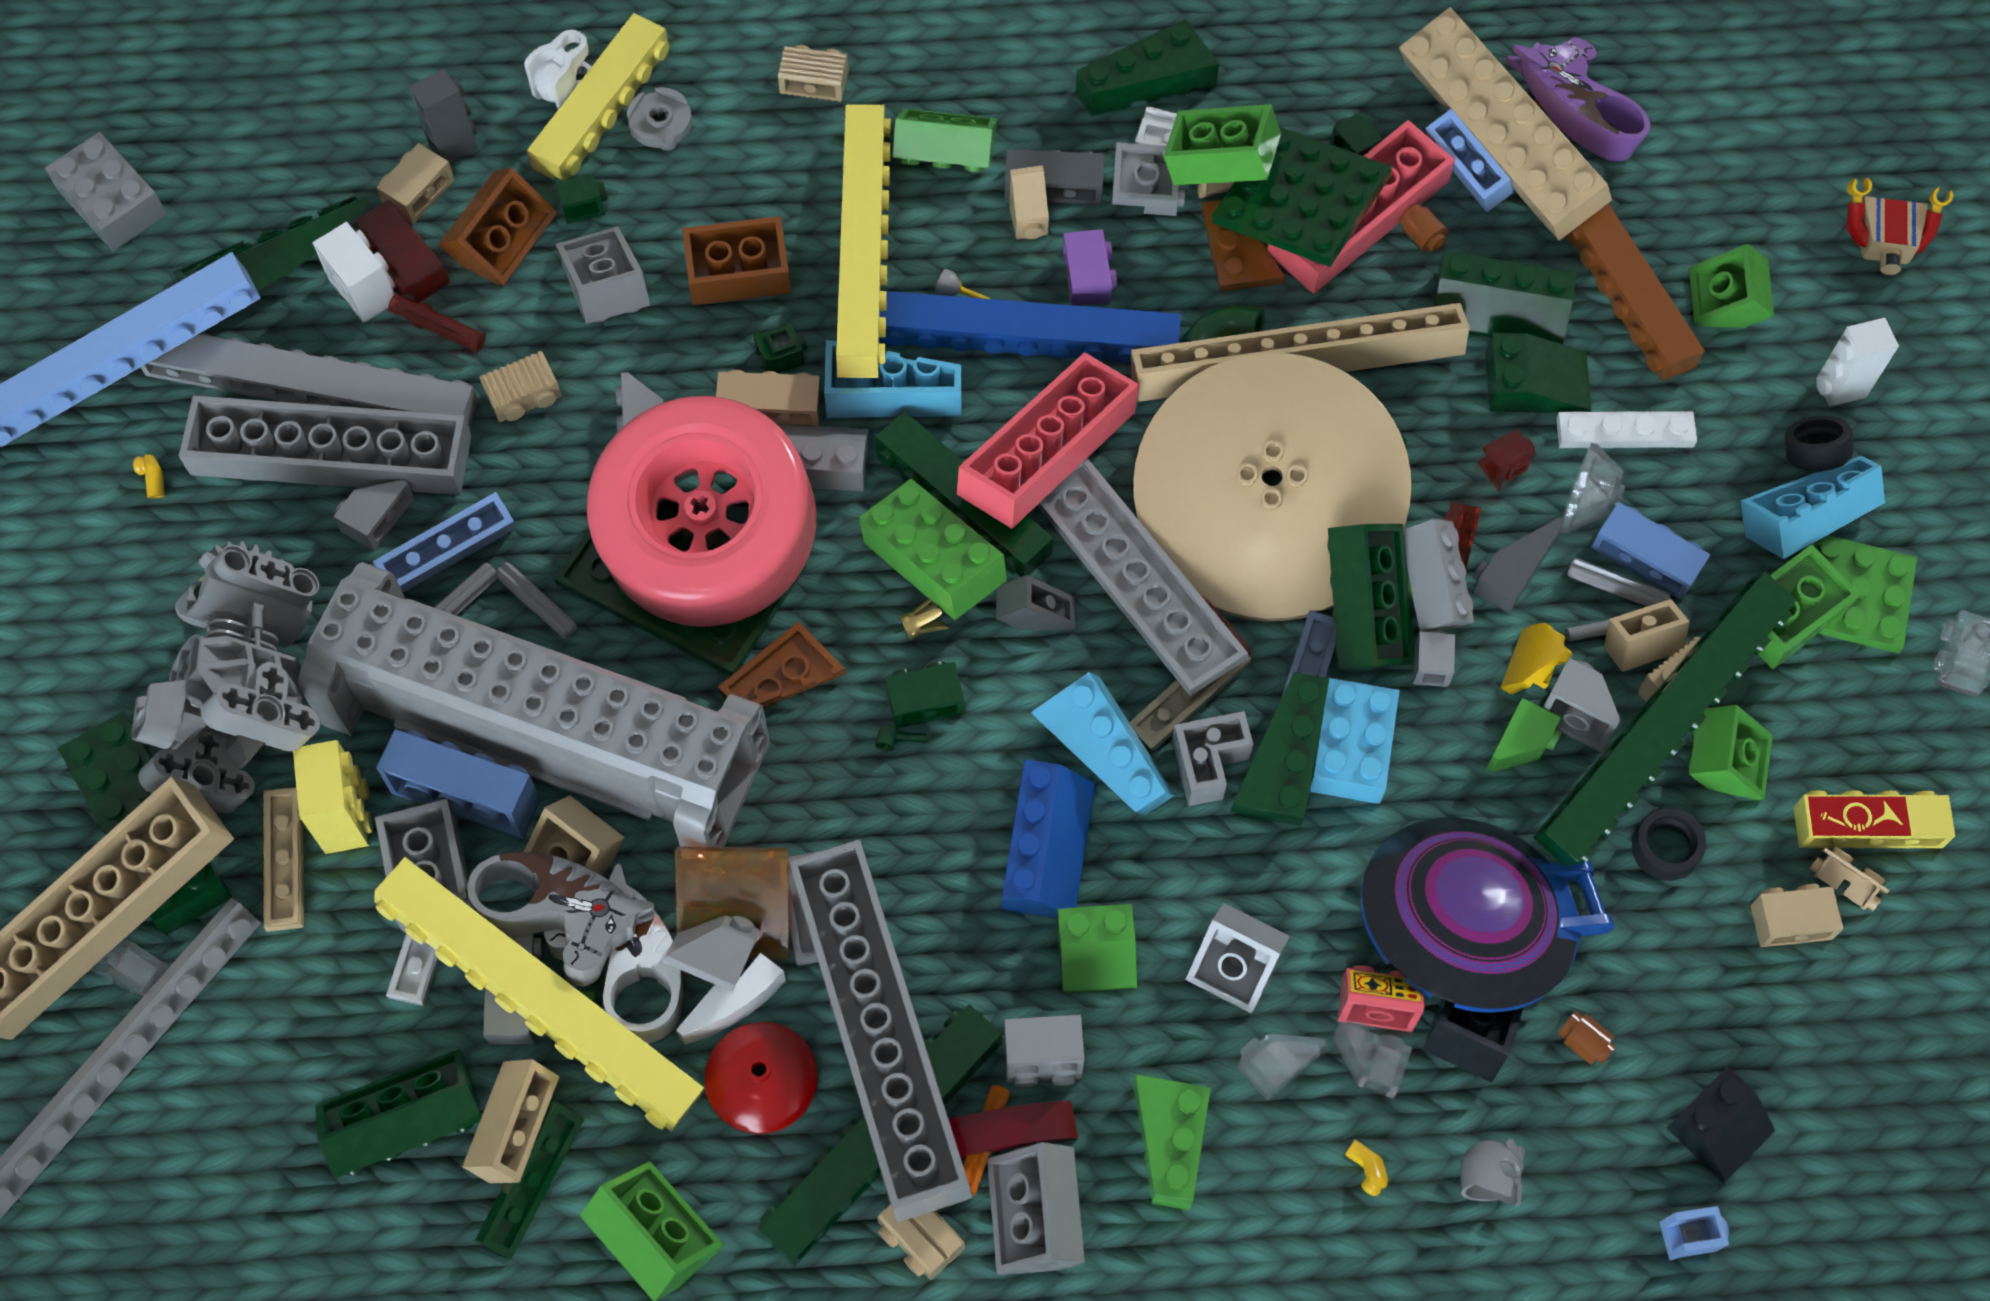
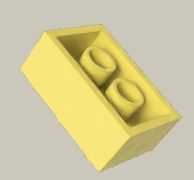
(332, 797)

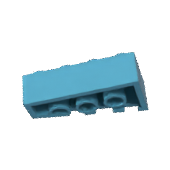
(914, 386)
(1103, 739)

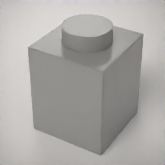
(1434, 658)

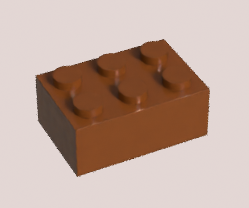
(736, 260)

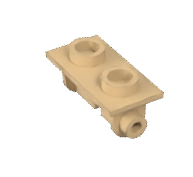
(1862, 885)

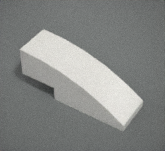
(725, 1008)

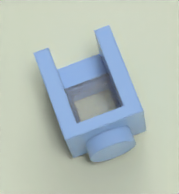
(1694, 1232)

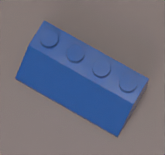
(1047, 840)

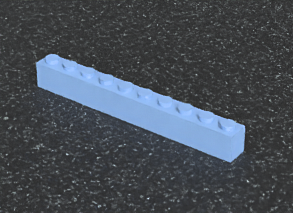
(123, 345)

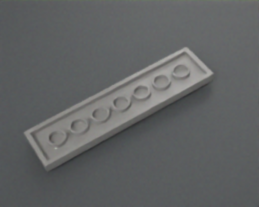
(1142, 579)

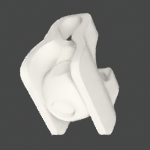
(554, 71)

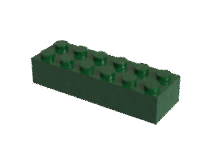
(107, 771)

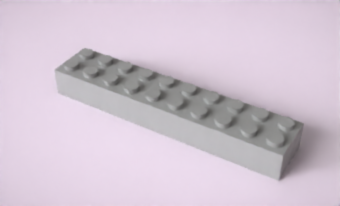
(880, 1032)

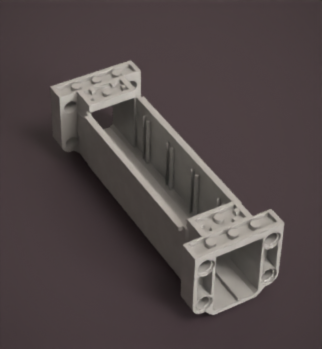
(532, 709)

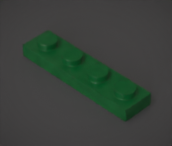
(519, 1201)

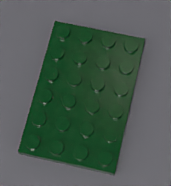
(719, 646)

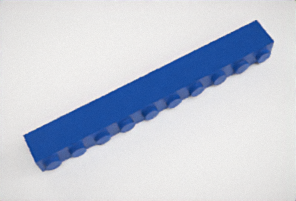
(1024, 327)

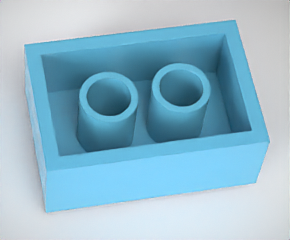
(1355, 741)

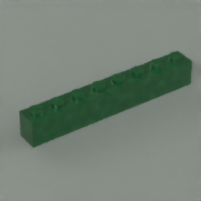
(852, 1164)

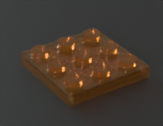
(733, 884)

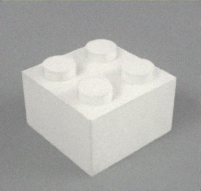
(355, 270)

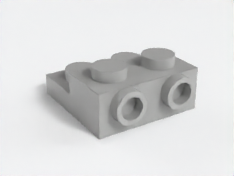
(1144, 180)

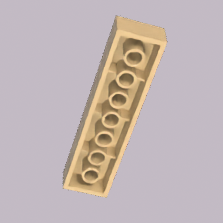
(1507, 122)
(104, 899)

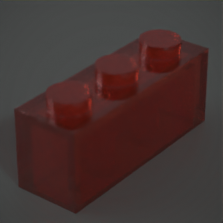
(406, 254)

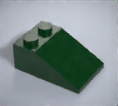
(1535, 375)

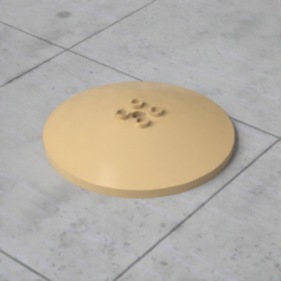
(1203, 492)

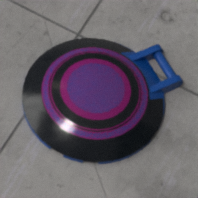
(1476, 913)

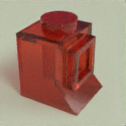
(1507, 458)

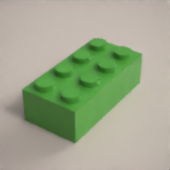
(933, 549)

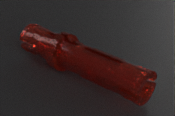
(425, 317)

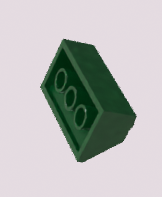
(1506, 295)
(1370, 595)
(397, 1114)

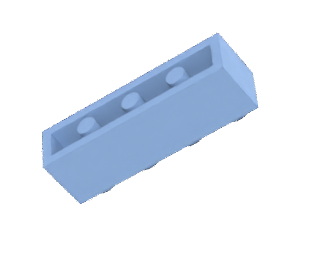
(447, 542)

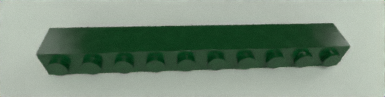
(1664, 720)

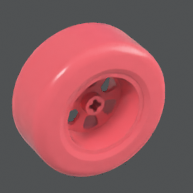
(703, 439)

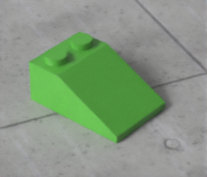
(1820, 596)

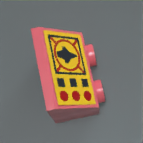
(1379, 999)

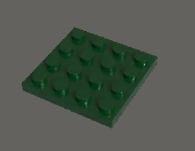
(1308, 202)

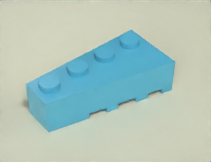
(1812, 506)

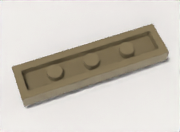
(1175, 707)

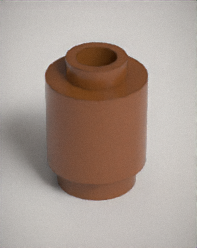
(1424, 228)
(1587, 1038)

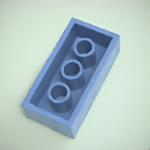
(472, 784)

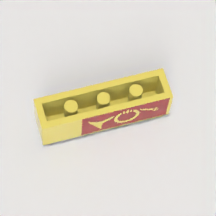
(1873, 820)

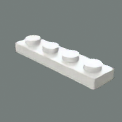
(1627, 429)

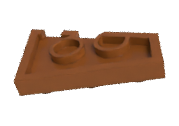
(1238, 259)
(784, 669)

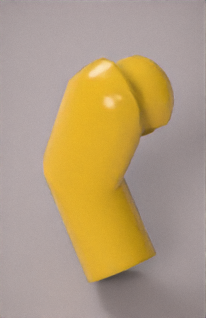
(153, 475)
(1373, 1167)

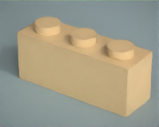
(778, 396)
(511, 1121)

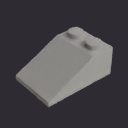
(603, 275)

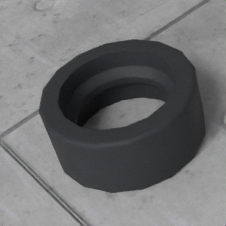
(1819, 457)
(1680, 821)

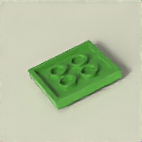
(1885, 588)

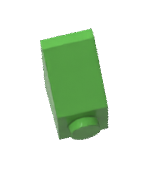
(1526, 736)

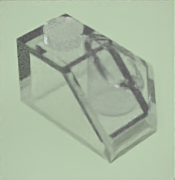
(1593, 489)

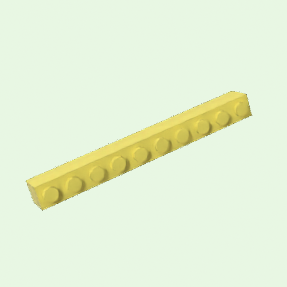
(862, 243)
(537, 994)

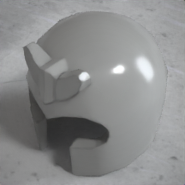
(1493, 1172)

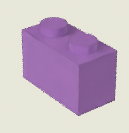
(1088, 267)

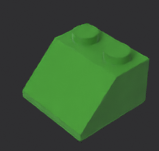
(1732, 289)
(1731, 753)
(1097, 948)

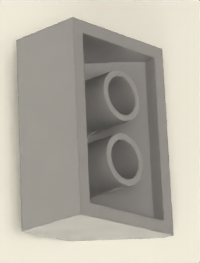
(831, 455)
(1035, 1209)

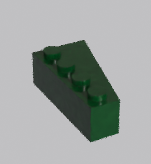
(1150, 68)
(1284, 763)

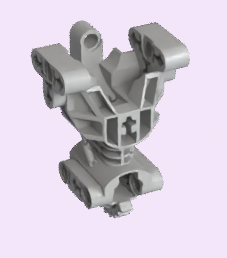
(230, 677)

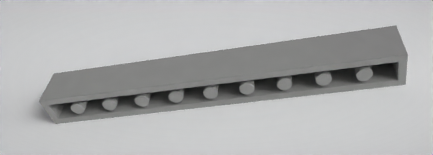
(307, 378)

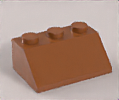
(498, 226)

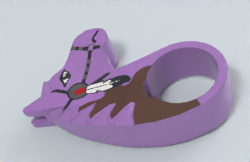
(1579, 104)

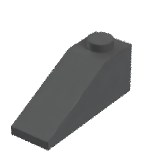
(1513, 566)

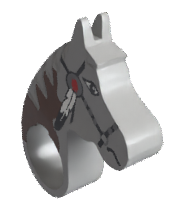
(567, 898)

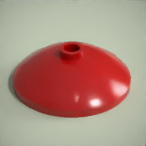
(765, 1101)

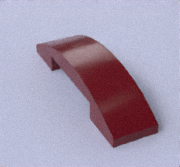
(1014, 1127)

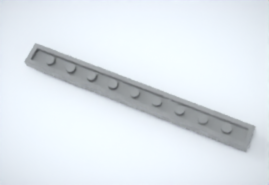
(122, 1050)

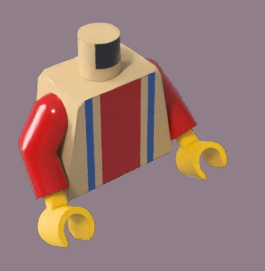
(1891, 228)

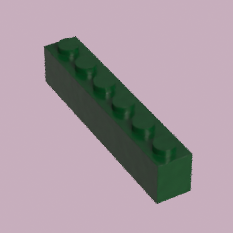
(935, 468)

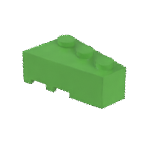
(1172, 1136)

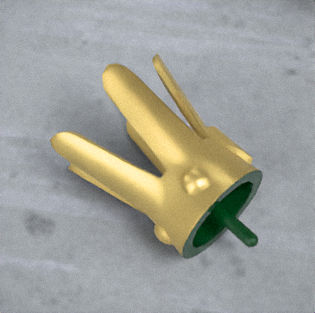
(917, 621)

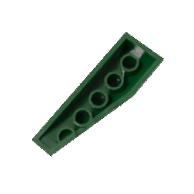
(280, 251)

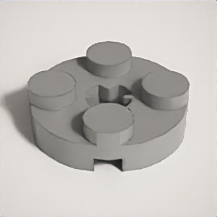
(664, 133)

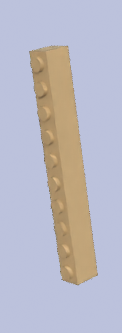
(1341, 343)

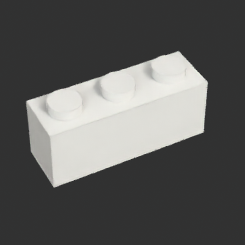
(1856, 362)

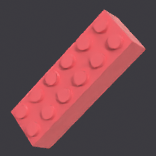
(1417, 174)
(1047, 440)

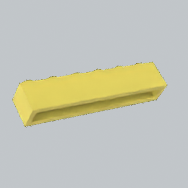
(599, 98)

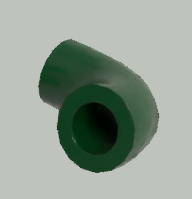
(1226, 322)

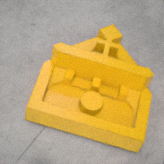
(1535, 658)

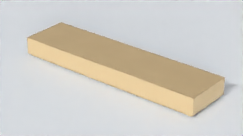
(283, 861)

